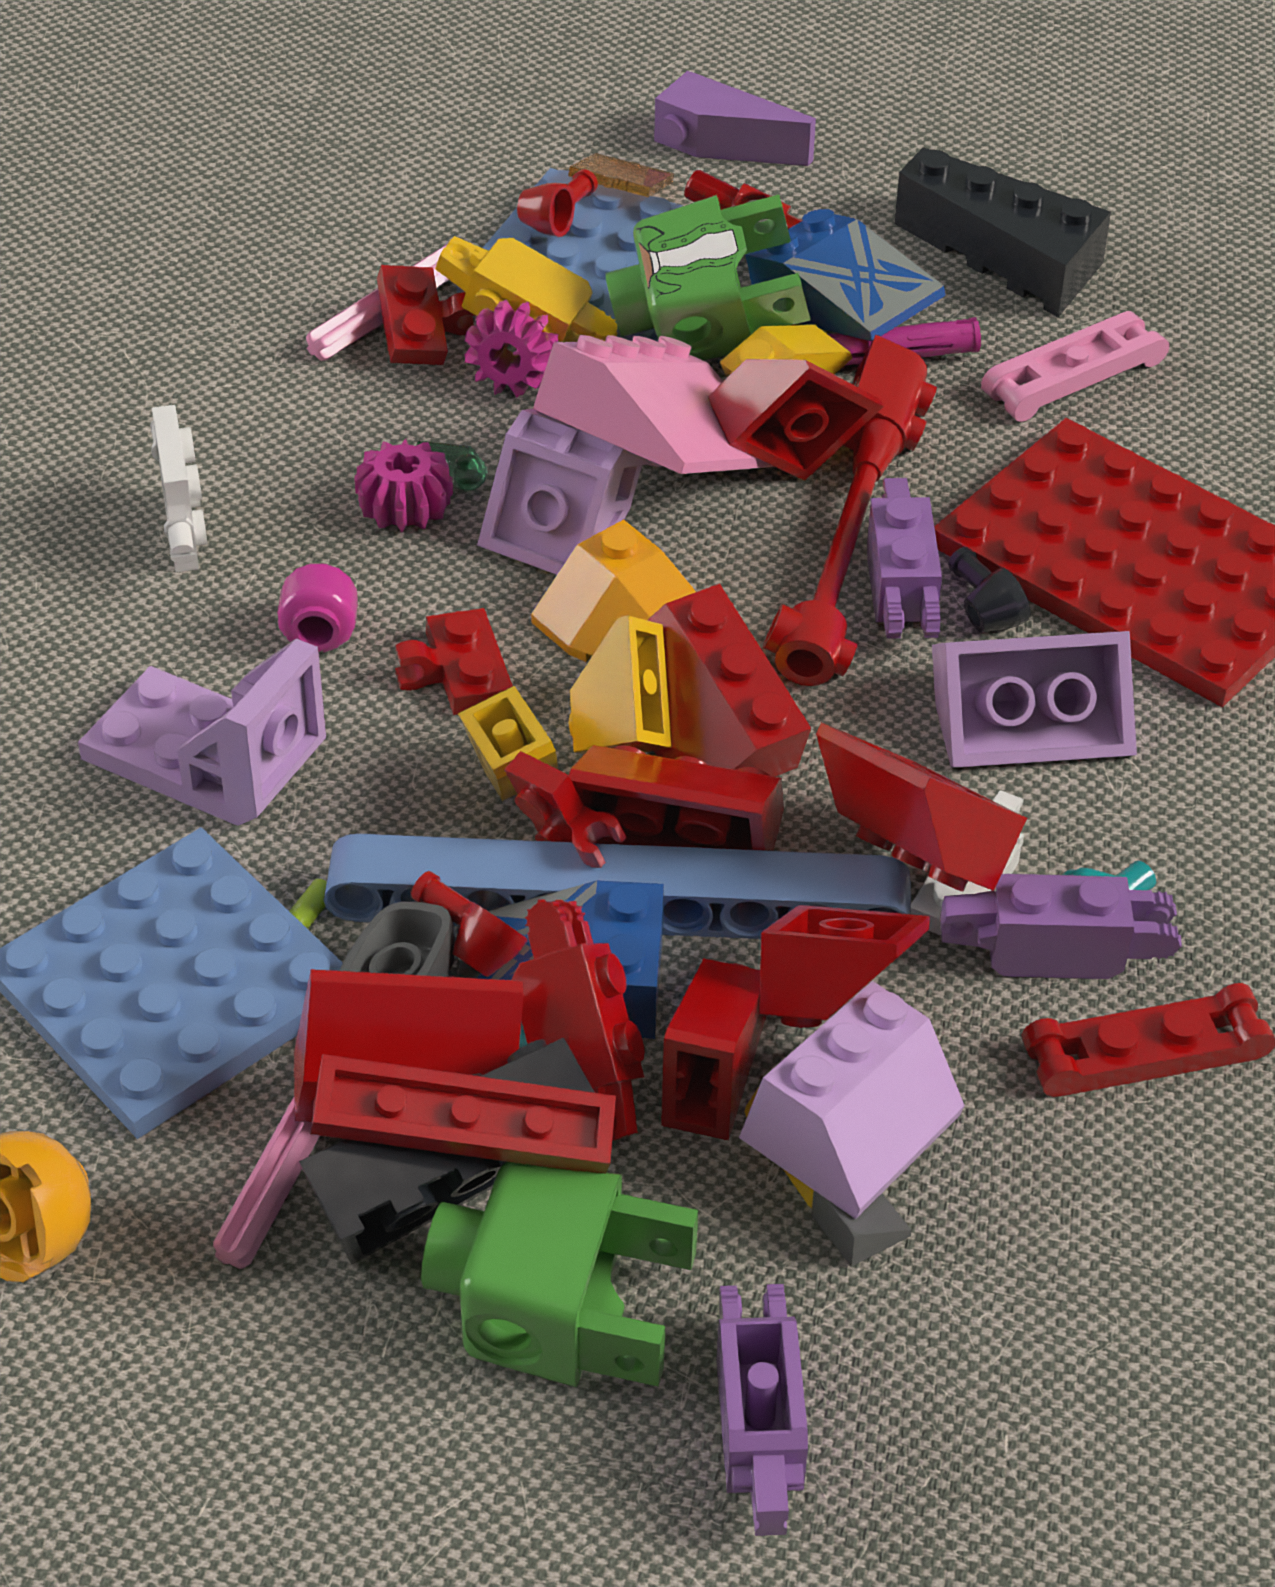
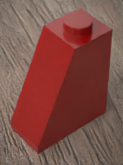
(711, 1049)

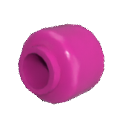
(318, 606)

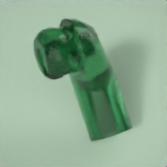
(464, 464)

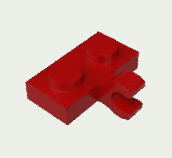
(415, 316)
(459, 656)
(557, 809)

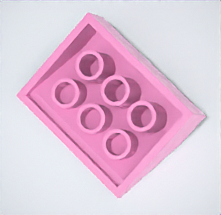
(641, 399)

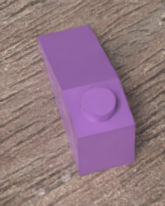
(730, 124)

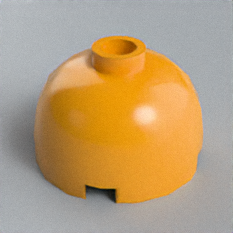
(41, 1204)

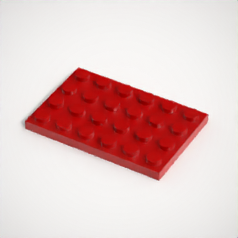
(1130, 551)

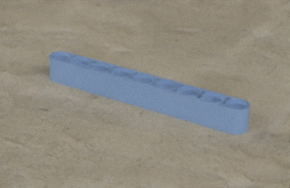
(704, 888)

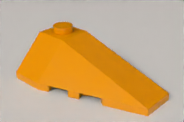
(604, 580)

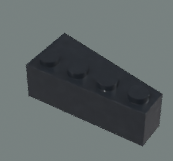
(1003, 225)

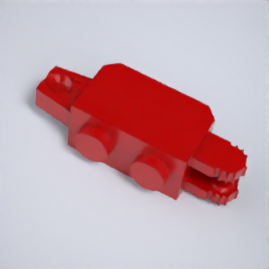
(578, 995)

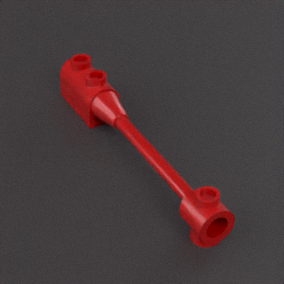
(812, 634)

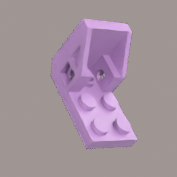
(555, 490)
(214, 748)

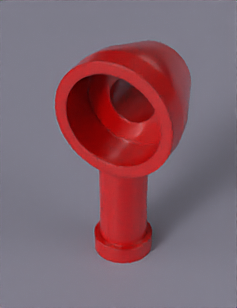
(552, 205)
(482, 938)

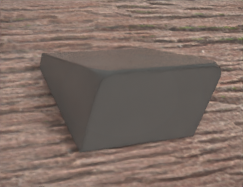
(861, 1237)

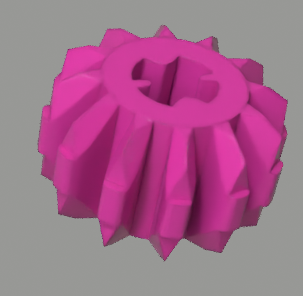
(493, 335)
(403, 485)

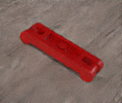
(1148, 1042)

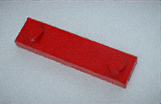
(463, 1114)

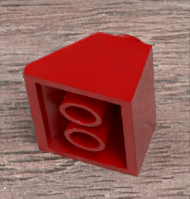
(724, 691)
(680, 800)
(919, 812)
(406, 1022)

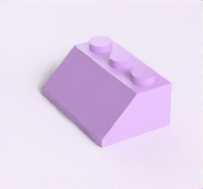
(1035, 698)
(856, 1100)

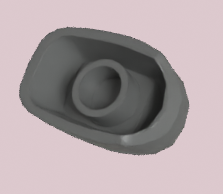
(405, 940)

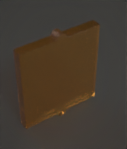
(624, 174)

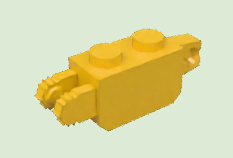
(524, 276)

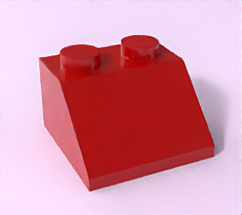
(790, 412)
(825, 956)

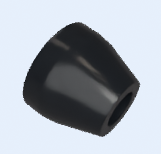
(996, 597)

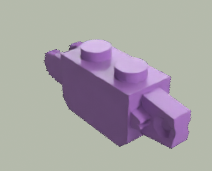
(903, 560)
(1062, 925)
(761, 1405)

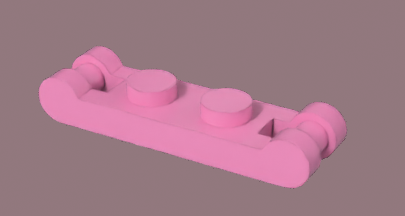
(1073, 364)

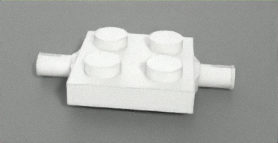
(180, 486)

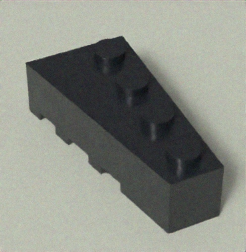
(389, 1191)

